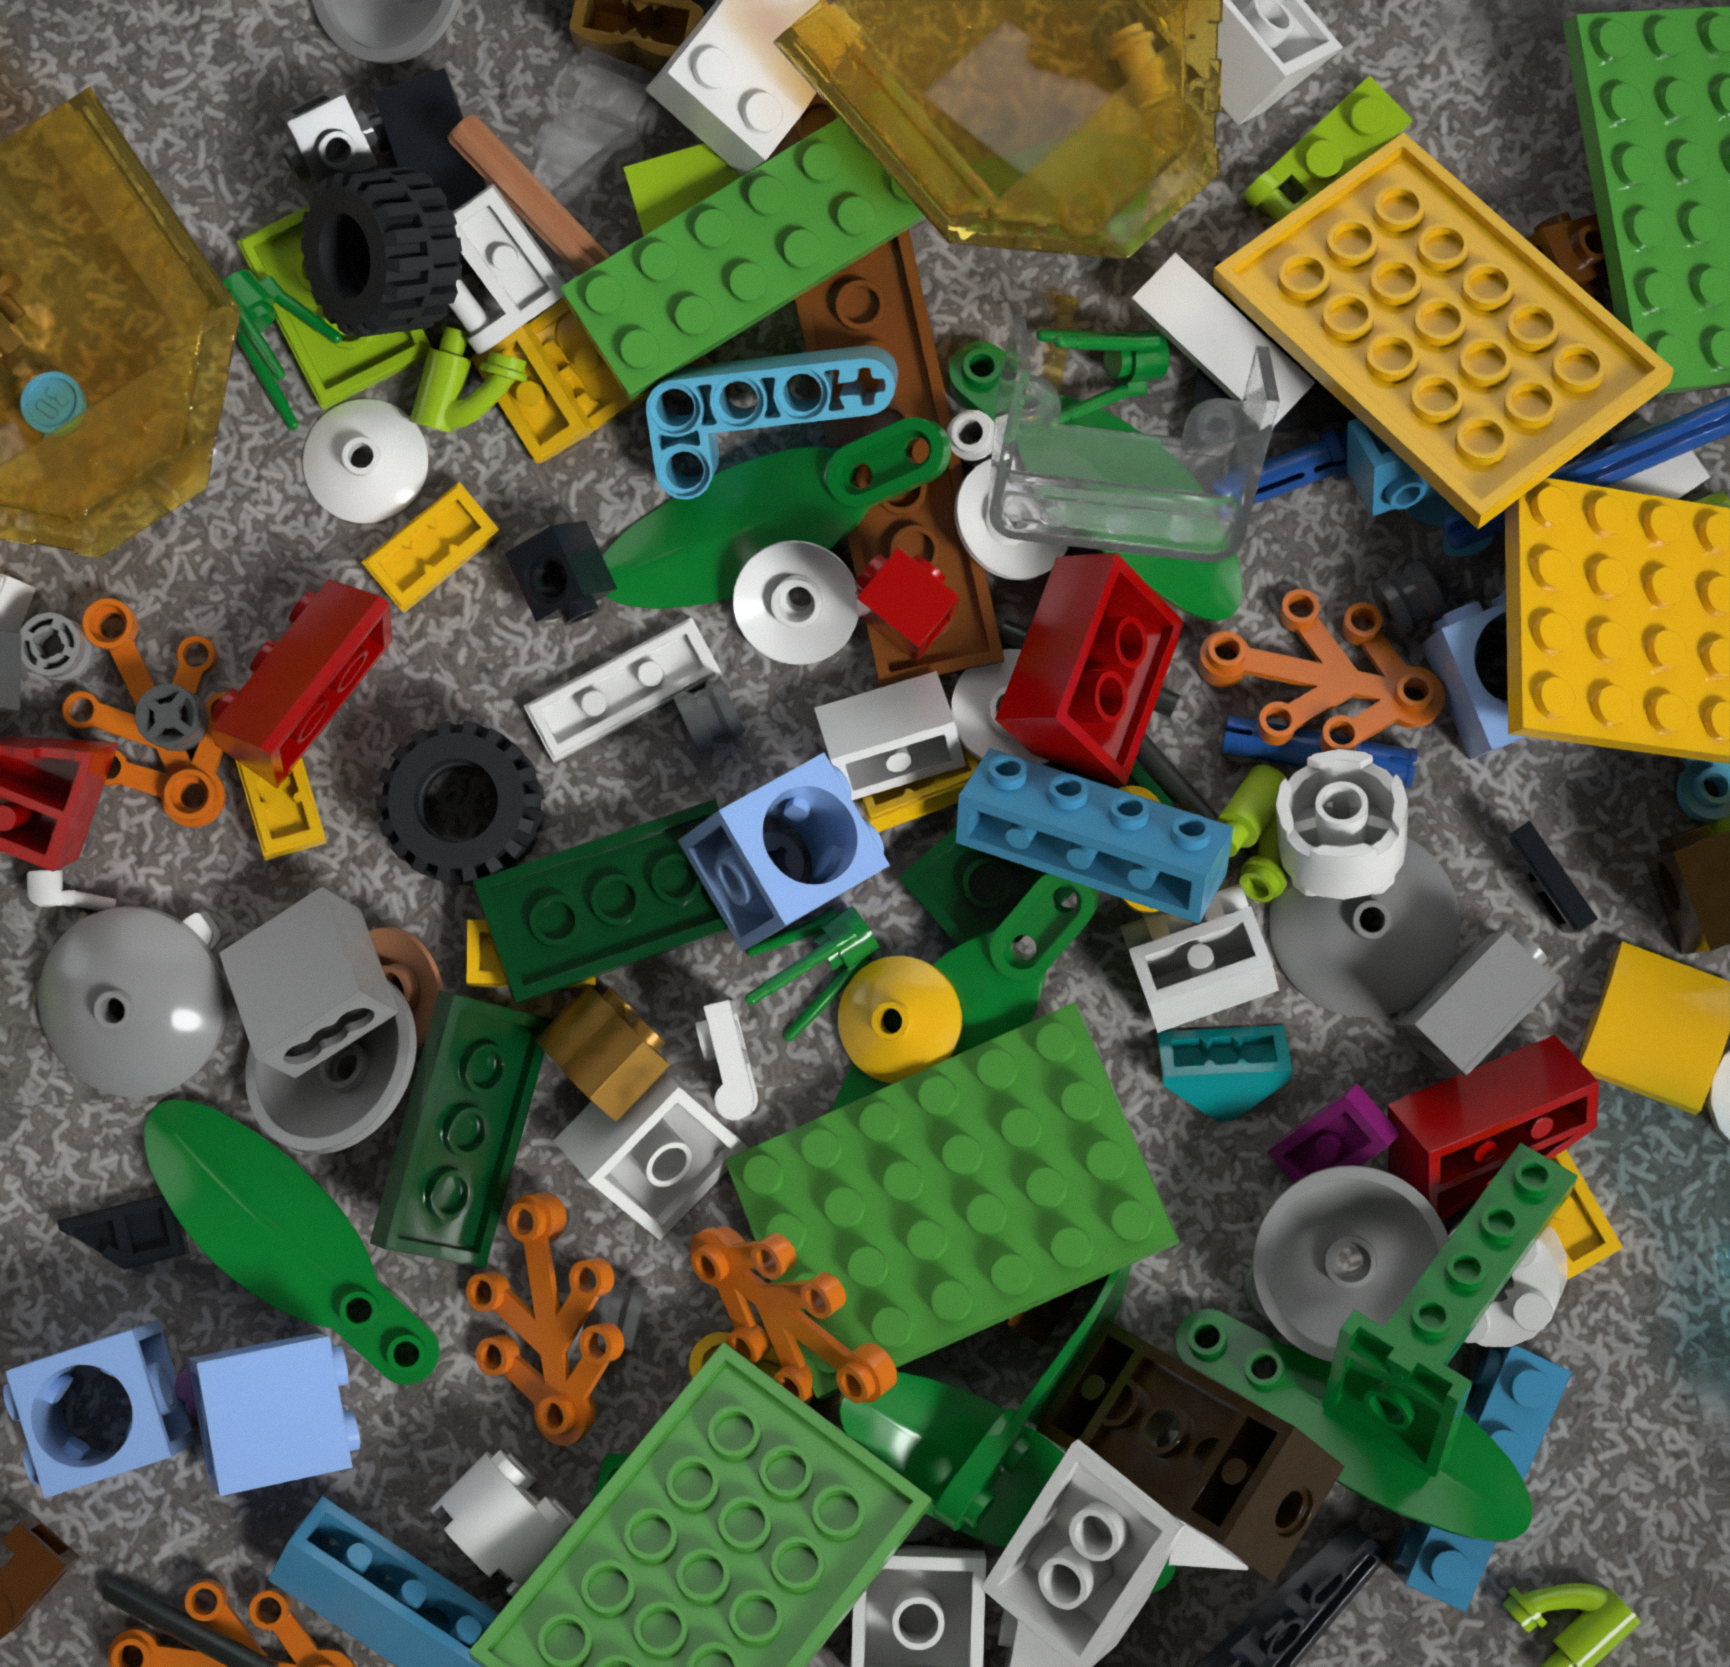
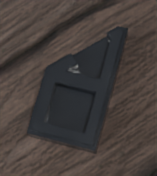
(1551, 881)
(130, 1232)

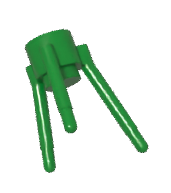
(256, 315)
(1127, 356)
(842, 942)

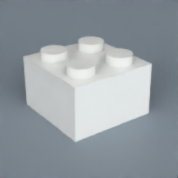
(923, 1610)

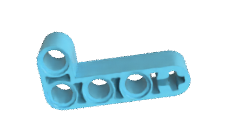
(775, 404)

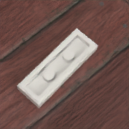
(1214, 333)
(622, 690)

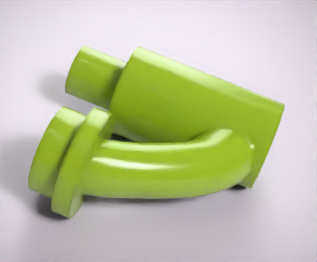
(444, 380)
(1254, 816)
(1591, 1635)

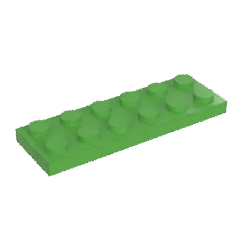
(737, 257)

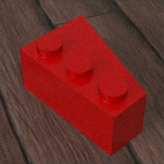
(49, 796)
(1469, 1125)

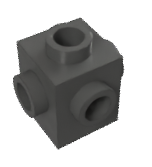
(313, 125)

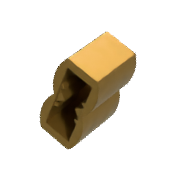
(634, 29)
(604, 1051)

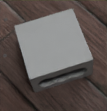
(308, 983)
(1478, 1001)

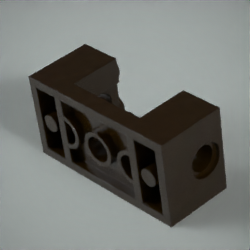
(1694, 887)
(1228, 1472)

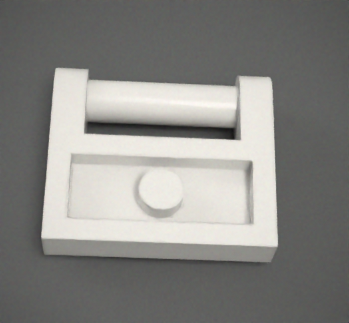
(507, 264)
(723, 1040)

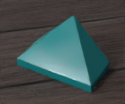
(1224, 1068)

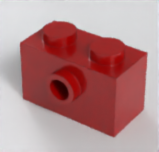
(905, 601)

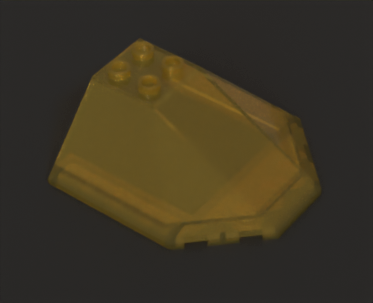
(1026, 115)
(122, 310)

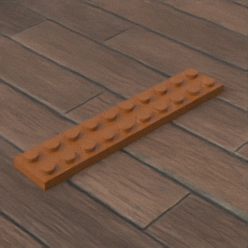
(884, 306)

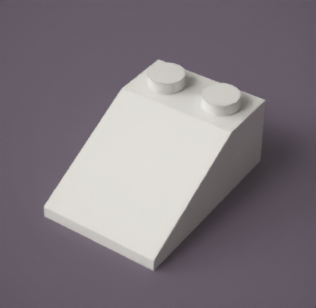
(735, 82)
(1084, 1558)

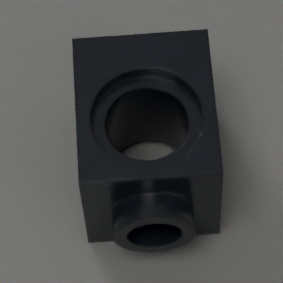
(539, 566)

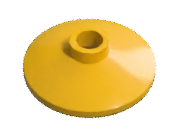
(928, 1014)

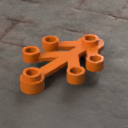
(1330, 678)
(138, 680)
(725, 1262)
(548, 1327)
(225, 1620)

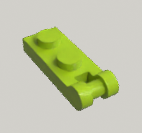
(1331, 149)

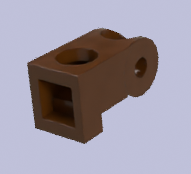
(32, 1571)

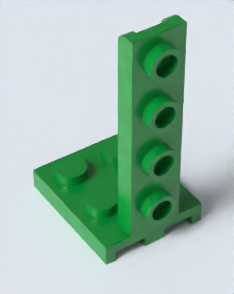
(1397, 1376)

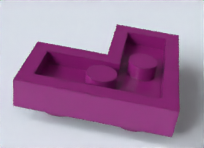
(1337, 1135)

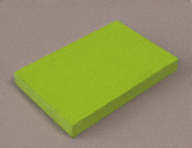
(330, 368)

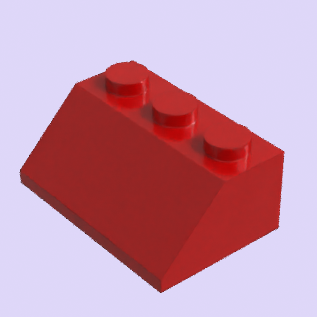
(1091, 667)
(302, 679)

